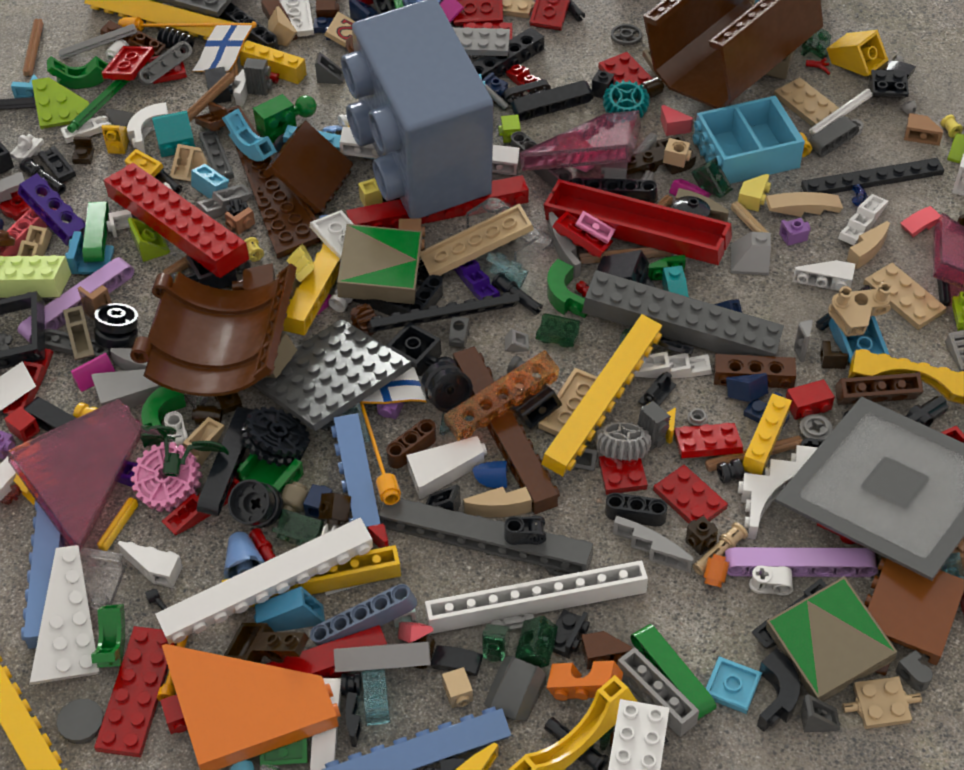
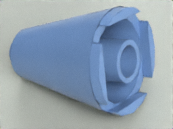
(240, 555)

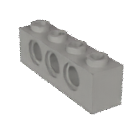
(658, 690)

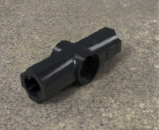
(928, 411)

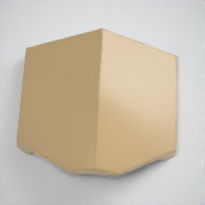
(281, 27)
(185, 160)

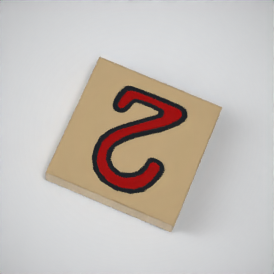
(340, 29)

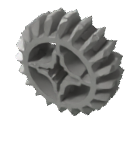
(623, 441)

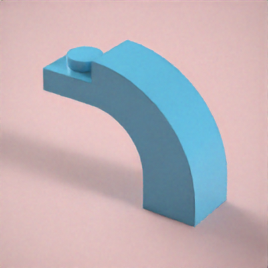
(245, 139)

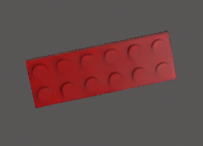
(134, 694)

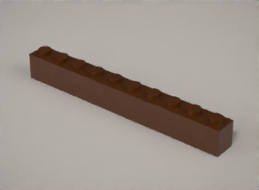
(511, 437)

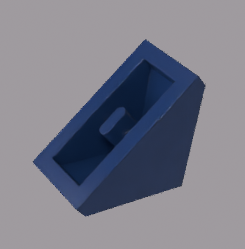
(747, 387)

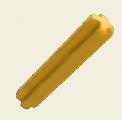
(117, 524)

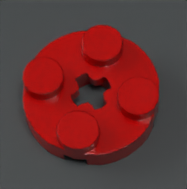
(14, 210)

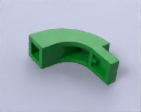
(77, 77)
(560, 297)
(159, 404)
(111, 636)

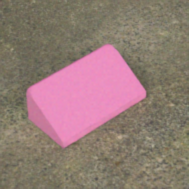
(595, 227)

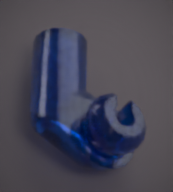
(860, 193)

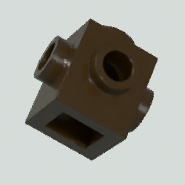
(701, 535)

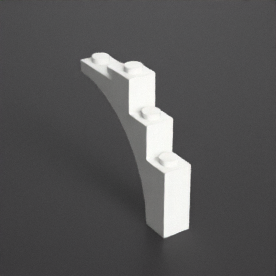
(761, 490)

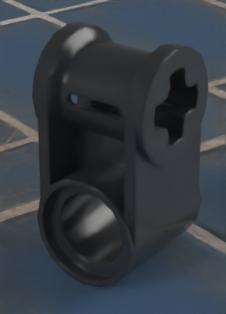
(525, 530)

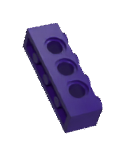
(42, 206)

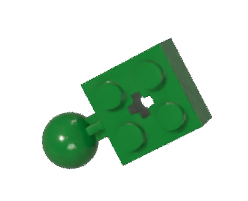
(277, 113)

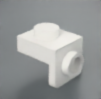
(118, 221)

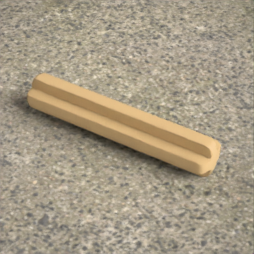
(746, 217)

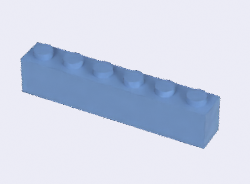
(355, 469)

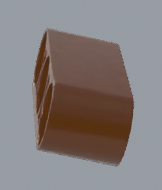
(413, 440)

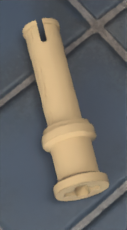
(725, 542)

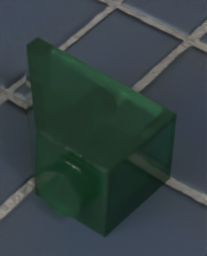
(712, 178)

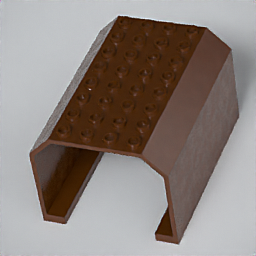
(725, 46)

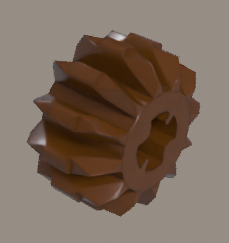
(361, 316)

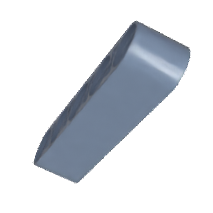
(371, 609)

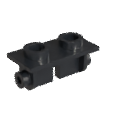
(658, 390)

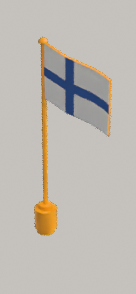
(221, 47)
(402, 389)

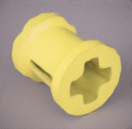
(950, 124)
(254, 249)

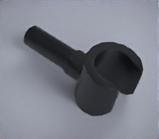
(153, 596)

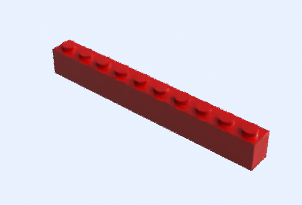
(387, 214)
(315, 661)

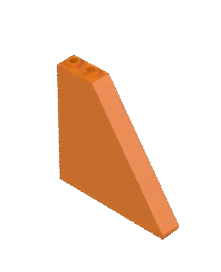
(245, 706)

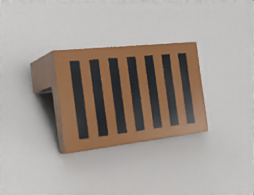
(94, 300)

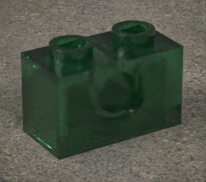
(536, 641)

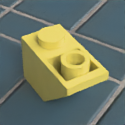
(753, 192)

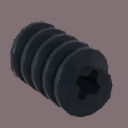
(172, 36)

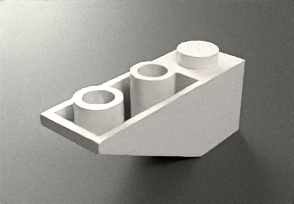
(825, 275)
(156, 565)

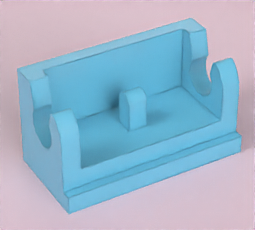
(207, 180)

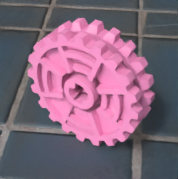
(158, 490)

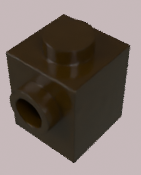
(334, 508)

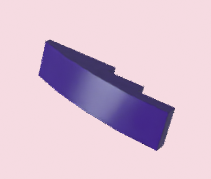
(476, 280)

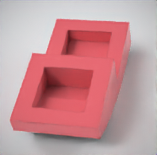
(920, 220)

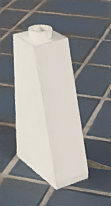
(444, 464)

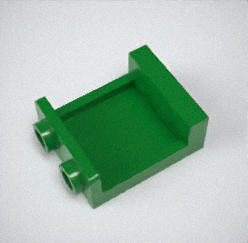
(271, 474)

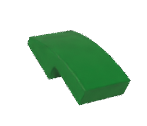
(656, 268)

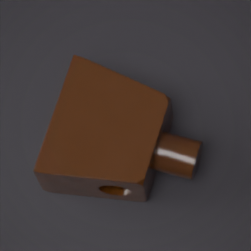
(255, 277)

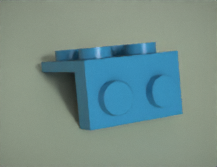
(75, 256)

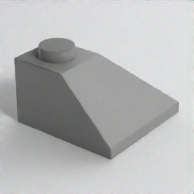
(751, 254)

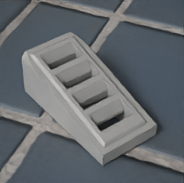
(953, 341)

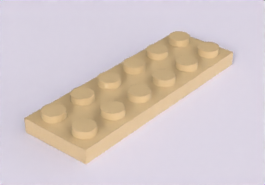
(476, 241)

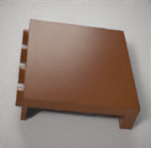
(914, 608)

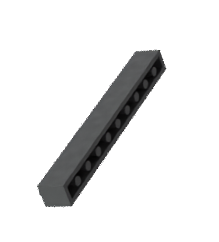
(484, 536)

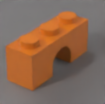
(566, 680)

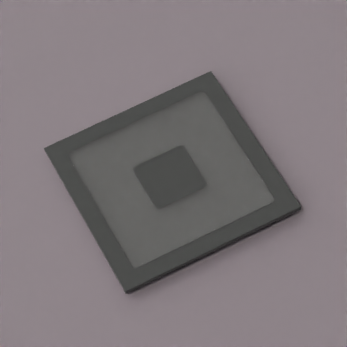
(886, 487)

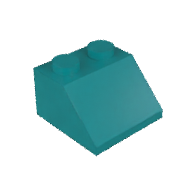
(172, 130)

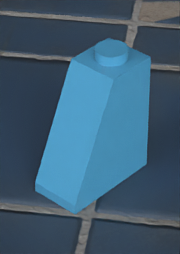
(290, 611)

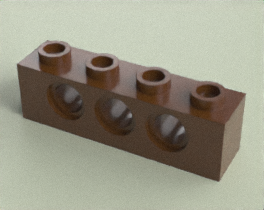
(779, 370)
(879, 388)

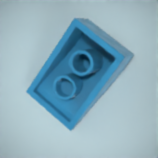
(871, 340)

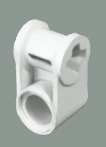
(175, 420)
(773, 580)

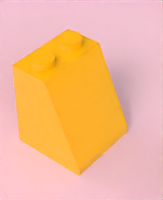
(858, 52)

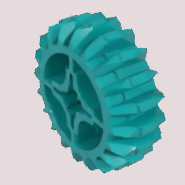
(626, 96)

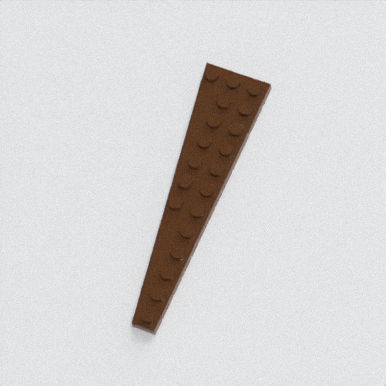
(282, 211)

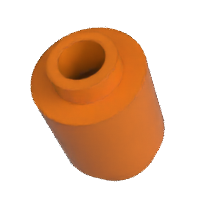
(716, 570)

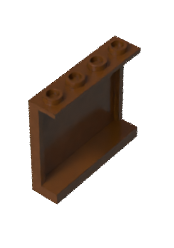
(310, 167)

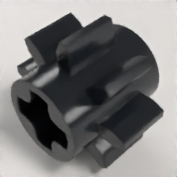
(236, 206)

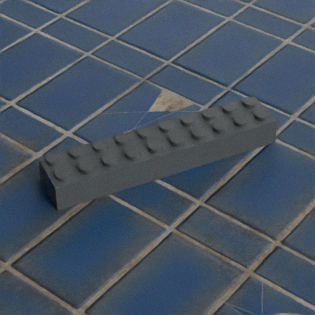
(681, 317)

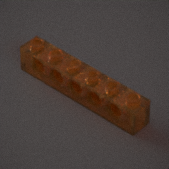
(539, 364)

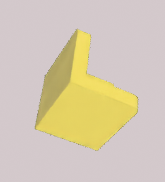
(369, 192)

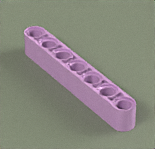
(110, 275)
(804, 561)

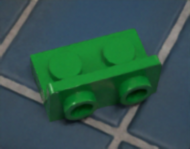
(289, 754)

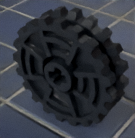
(275, 436)

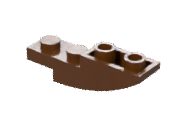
(137, 39)

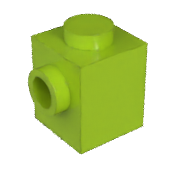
(508, 126)

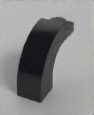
(784, 678)

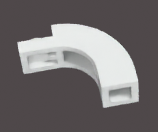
(142, 124)

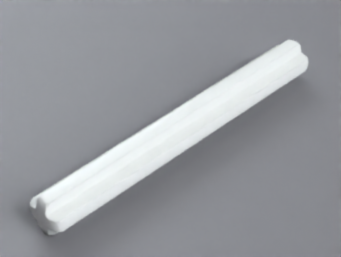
(842, 111)

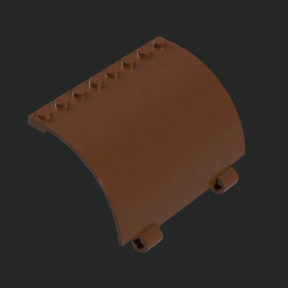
(213, 337)

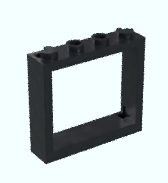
(16, 355)

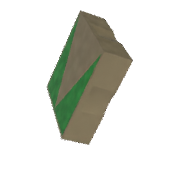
(379, 264)
(831, 639)

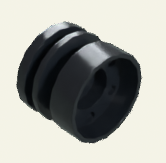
(245, 502)

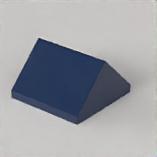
(361, 10)

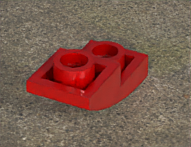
(520, 75)

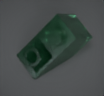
(495, 642)

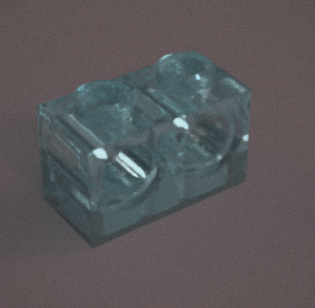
(375, 697)

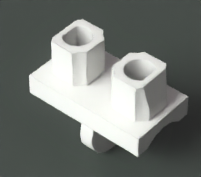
(27, 147)

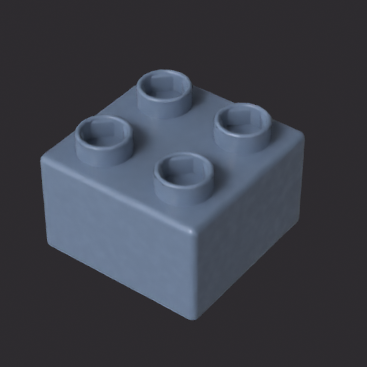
(420, 109)

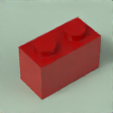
(810, 399)

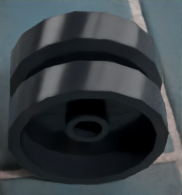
(115, 325)
(446, 385)

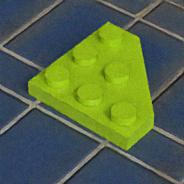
(56, 103)

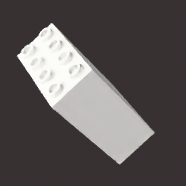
(638, 736)

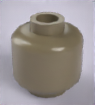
(294, 496)

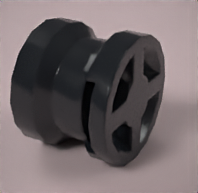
(348, 683)

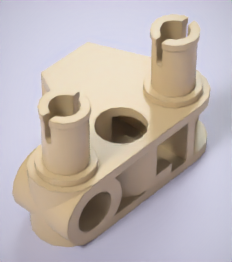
(853, 309)

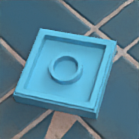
(733, 684)

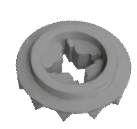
(817, 421)

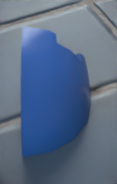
(492, 474)

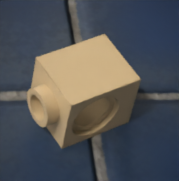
(677, 152)
(457, 688)

